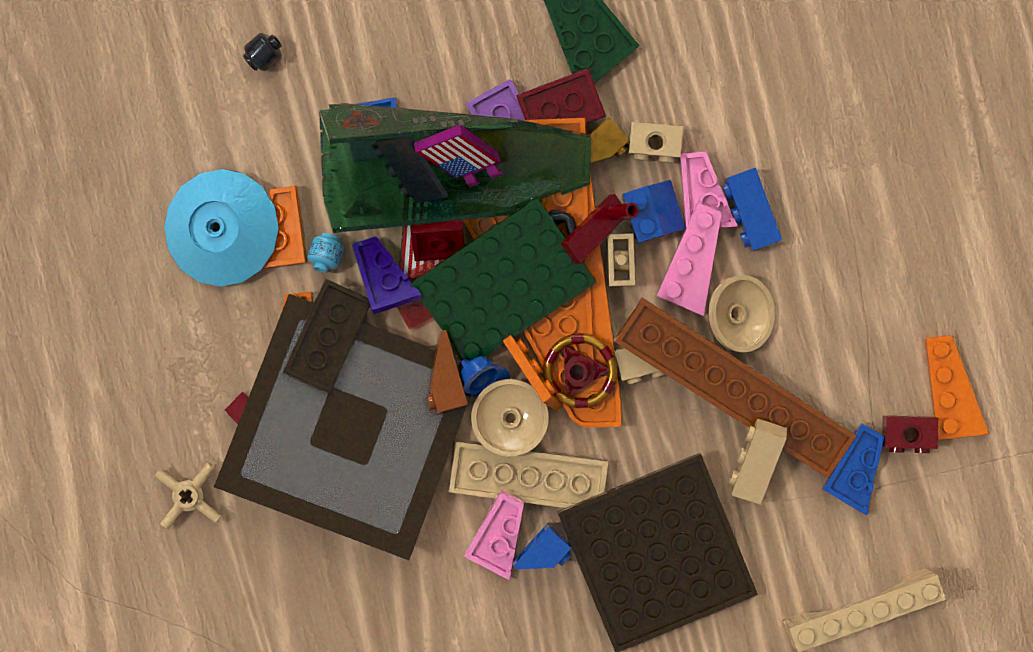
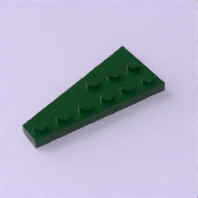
(590, 35)

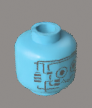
(325, 252)

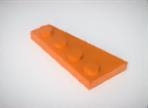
(951, 391)

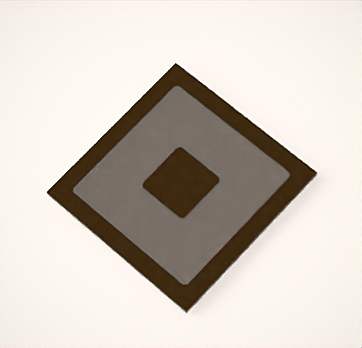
(350, 457)

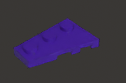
(382, 277)

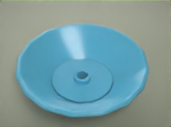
(245, 232)

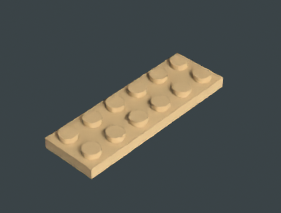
(529, 477)

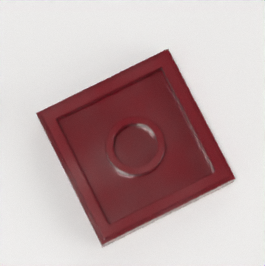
(436, 240)

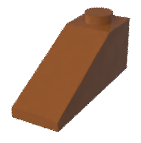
(445, 383)

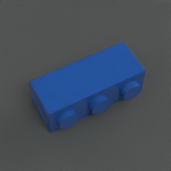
(751, 209)

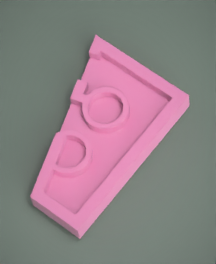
(702, 185)
(497, 536)

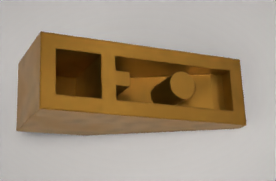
(607, 141)

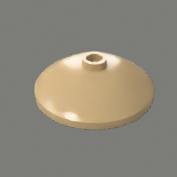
(751, 309)
(490, 416)

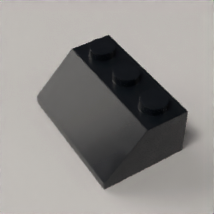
(411, 169)

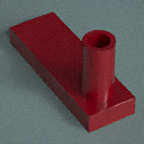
(597, 227)

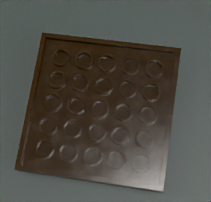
(657, 552)

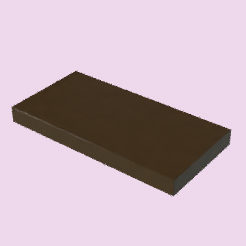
(327, 336)

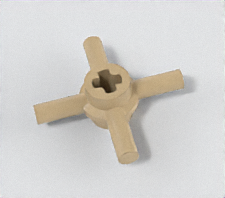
(178, 495)

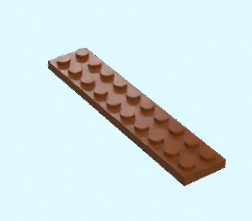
(733, 385)

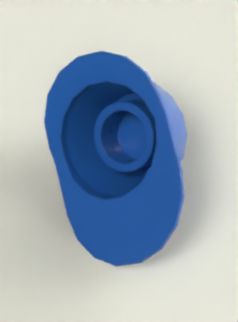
(481, 373)

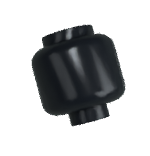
(262, 52)

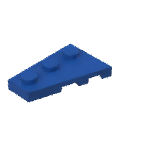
(856, 471)

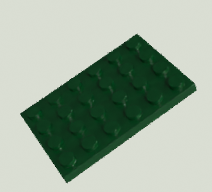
(502, 281)

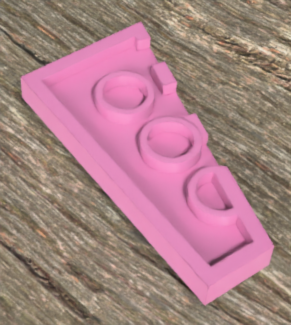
(691, 267)

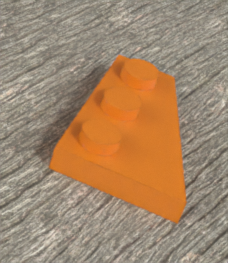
(290, 239)
(533, 372)

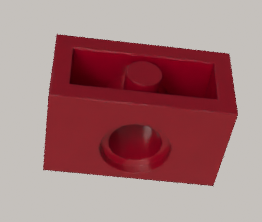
(925, 428)

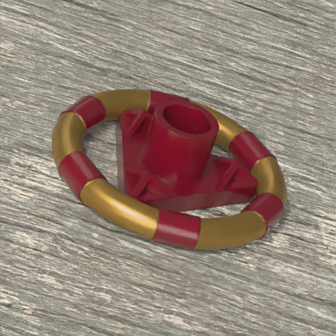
(581, 370)

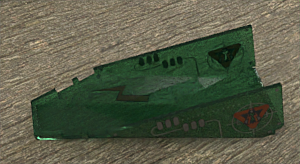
(364, 196)

